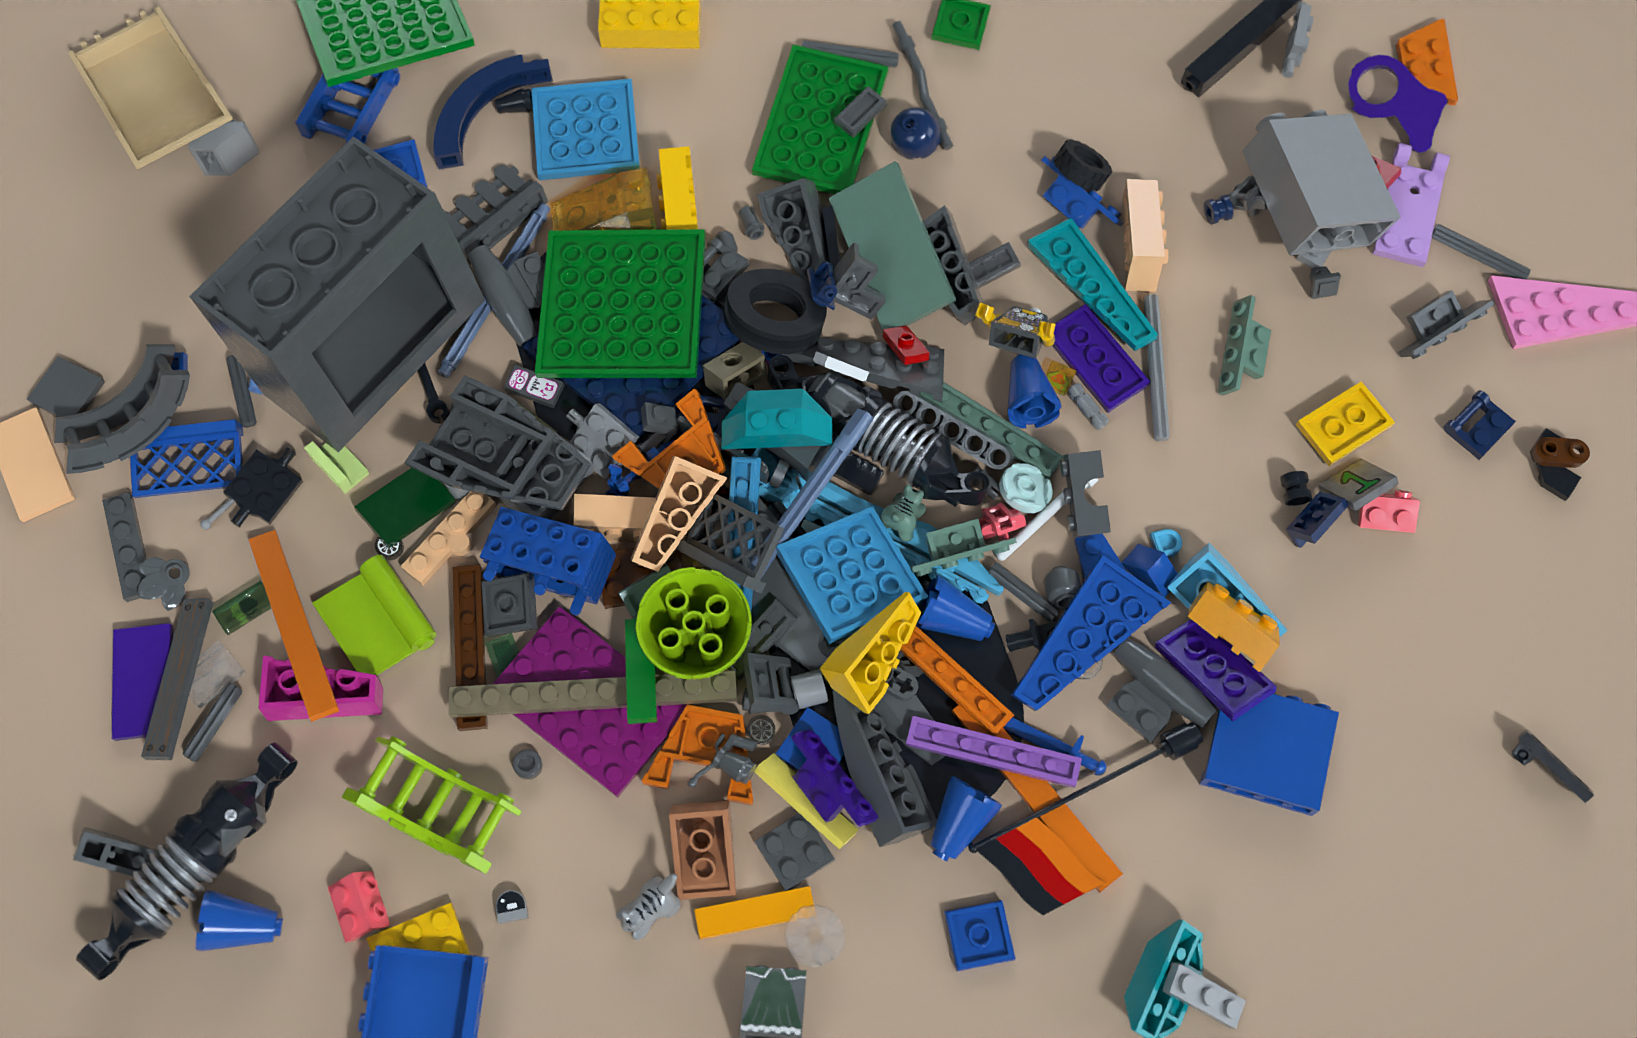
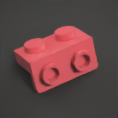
(1391, 512)
(358, 905)

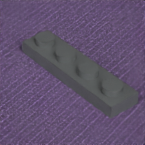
(125, 542)

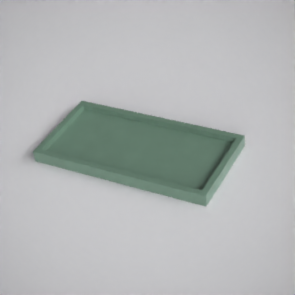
(890, 232)

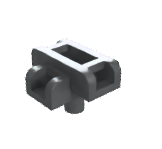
(1248, 197)

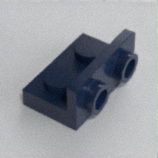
(1316, 518)

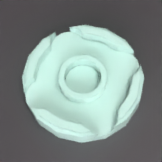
(1025, 488)

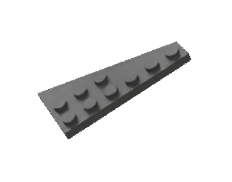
(882, 364)

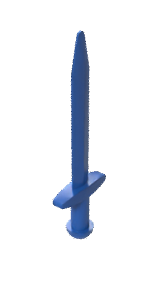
(1053, 744)

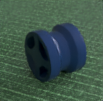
(1218, 209)

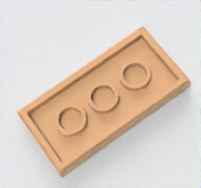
(32, 466)

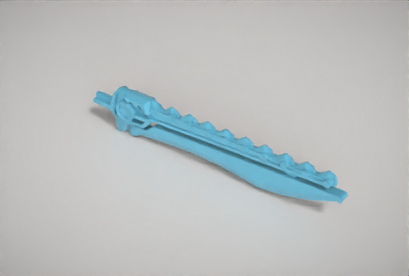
(851, 504)

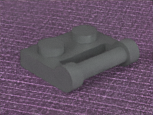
(723, 271)
(763, 685)

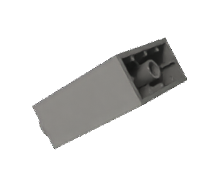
(1320, 182)

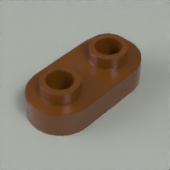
(1562, 452)

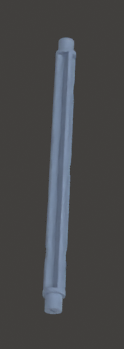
(478, 317)

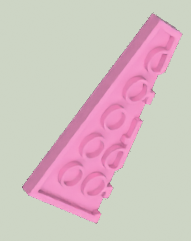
(1553, 311)

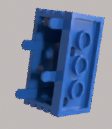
(551, 553)

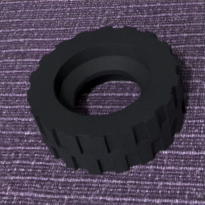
(1082, 165)

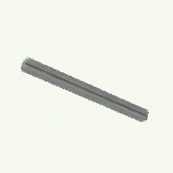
(1156, 371)

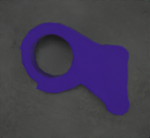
(1413, 104)

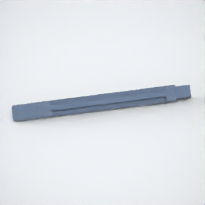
(820, 477)

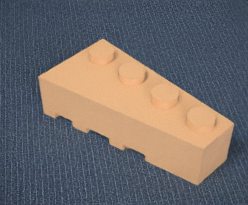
(1143, 235)
(675, 509)
(613, 516)

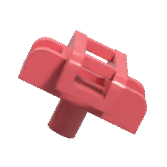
(1000, 522)

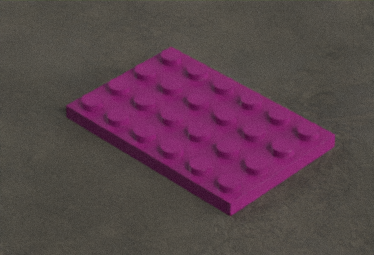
(591, 739)

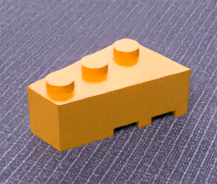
(1235, 623)

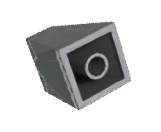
(773, 1002)

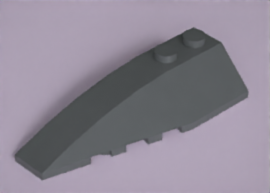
(882, 775)

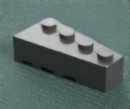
(955, 264)

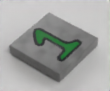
(1359, 483)

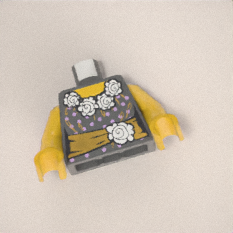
(1018, 329)

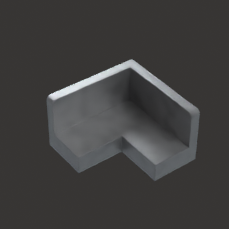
(851, 279)

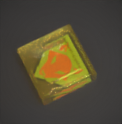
(1060, 377)

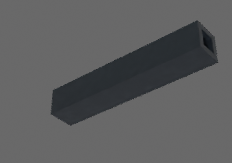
(1237, 44)

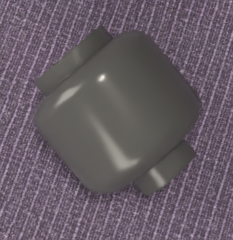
(1061, 586)

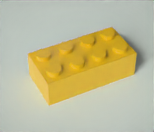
(650, 24)

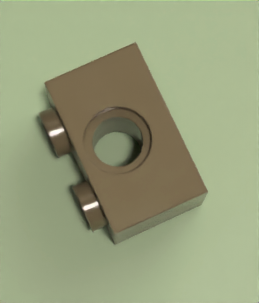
(738, 365)

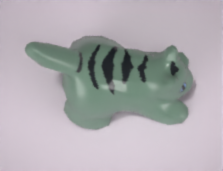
(903, 512)

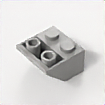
(224, 149)

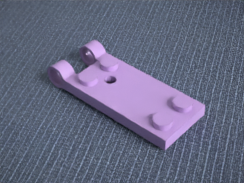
(1411, 235)

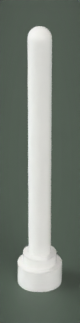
(1037, 522)

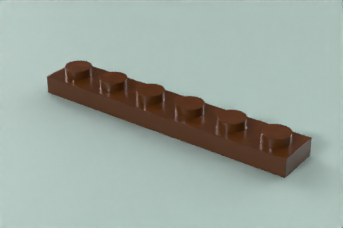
(469, 636)

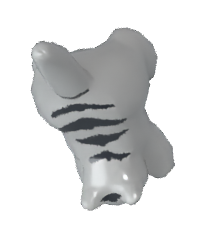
(653, 902)

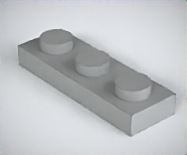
(1203, 995)

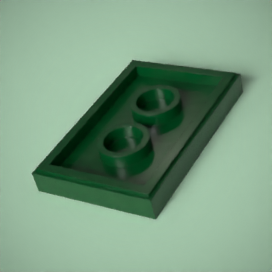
(404, 506)

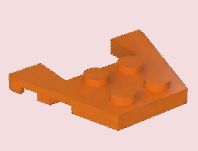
(695, 446)
(694, 742)

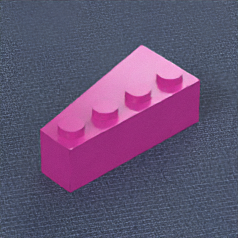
(281, 699)

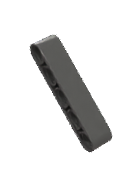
(966, 433)

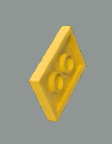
(1345, 423)
(430, 931)

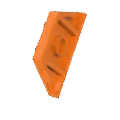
(1429, 58)

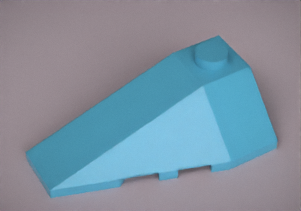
(1212, 567)

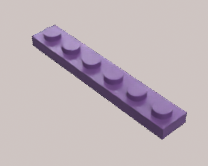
(994, 752)

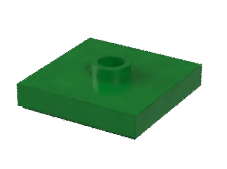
(961, 23)

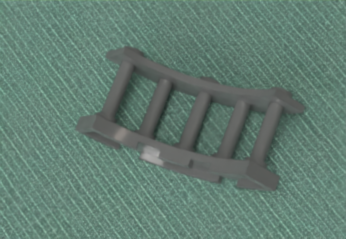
(153, 392)

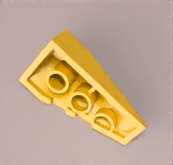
(865, 659)

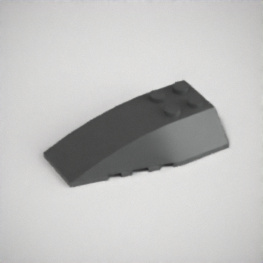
(499, 450)

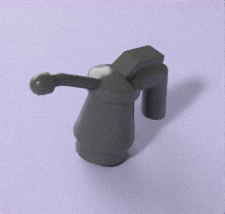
(734, 765)

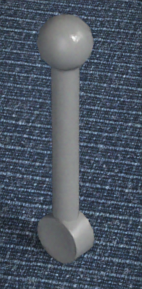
(206, 523)

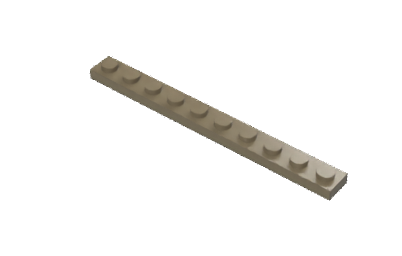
(583, 695)

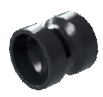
(1296, 488)

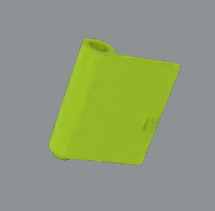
(375, 618)

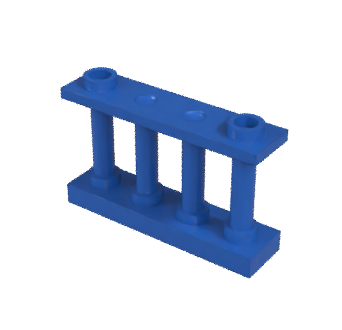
(322, 101)

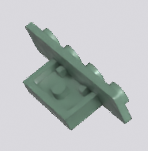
(1245, 347)
(955, 543)

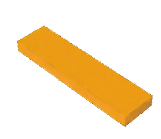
(751, 912)

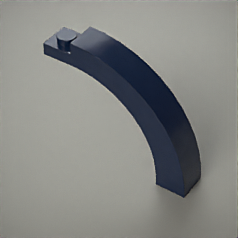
(474, 95)

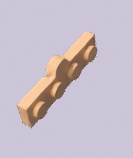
(449, 537)

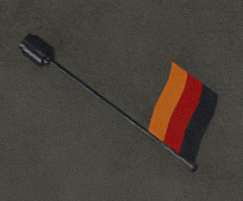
(1040, 862)

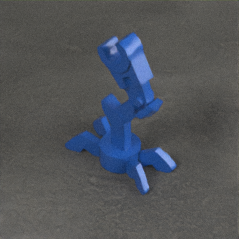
(618, 484)

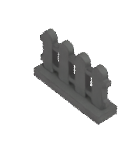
(506, 212)

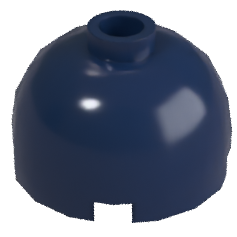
(915, 133)

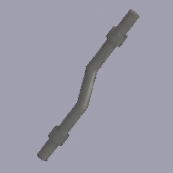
(907, 46)

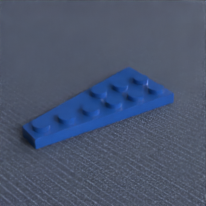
(1096, 621)

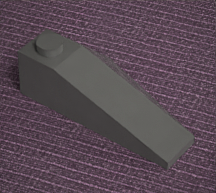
(797, 222)

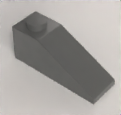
(111, 852)

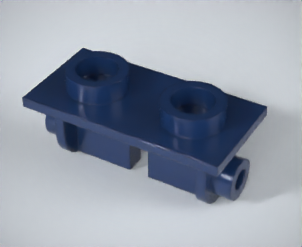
(823, 285)

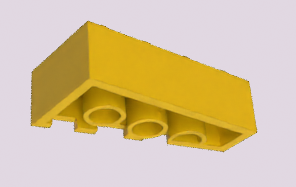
(678, 189)

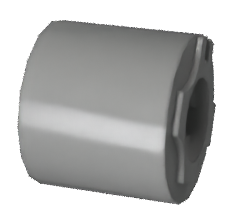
(809, 689)

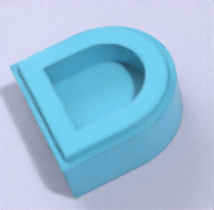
(1166, 541)

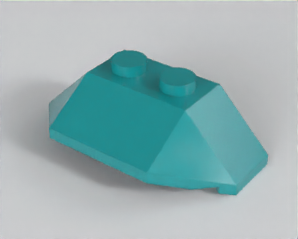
(776, 420)
(1148, 1007)

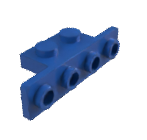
(1076, 201)

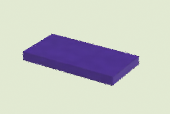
(1097, 359)
(1215, 669)
(137, 675)

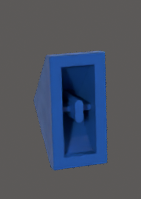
(1151, 568)

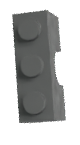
(1079, 470)

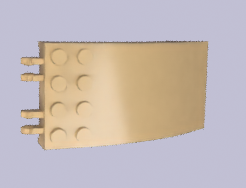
(150, 88)

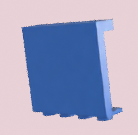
(1274, 753)
(423, 994)

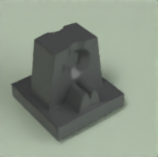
(1323, 282)

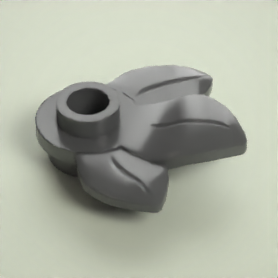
(159, 582)

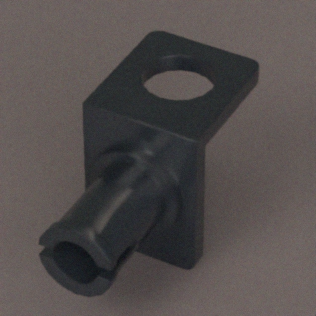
(1034, 636)

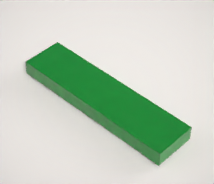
(639, 679)

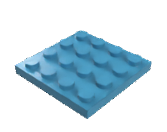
(585, 129)
(848, 572)

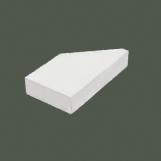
(840, 366)

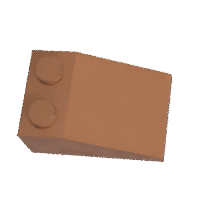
(703, 849)

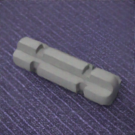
(1088, 406)

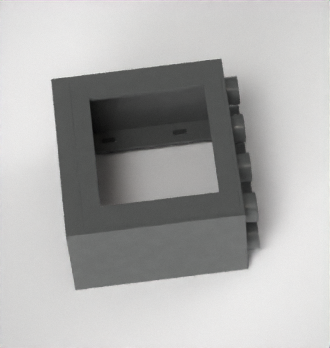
(342, 293)

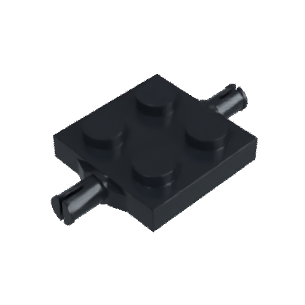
(263, 487)

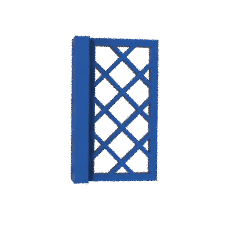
(189, 435)

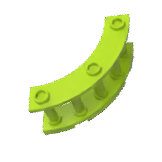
(422, 828)

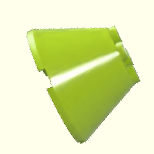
(693, 623)

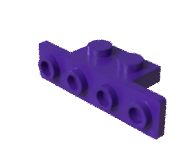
(828, 784)

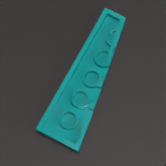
(1087, 275)

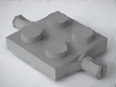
(1297, 39)
(600, 437)

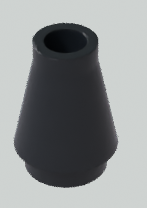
(515, 102)

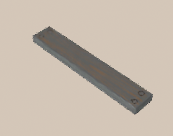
(177, 680)

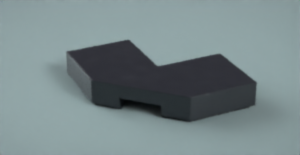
(1556, 479)

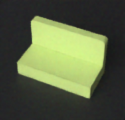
(340, 467)

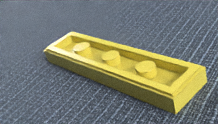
(779, 778)

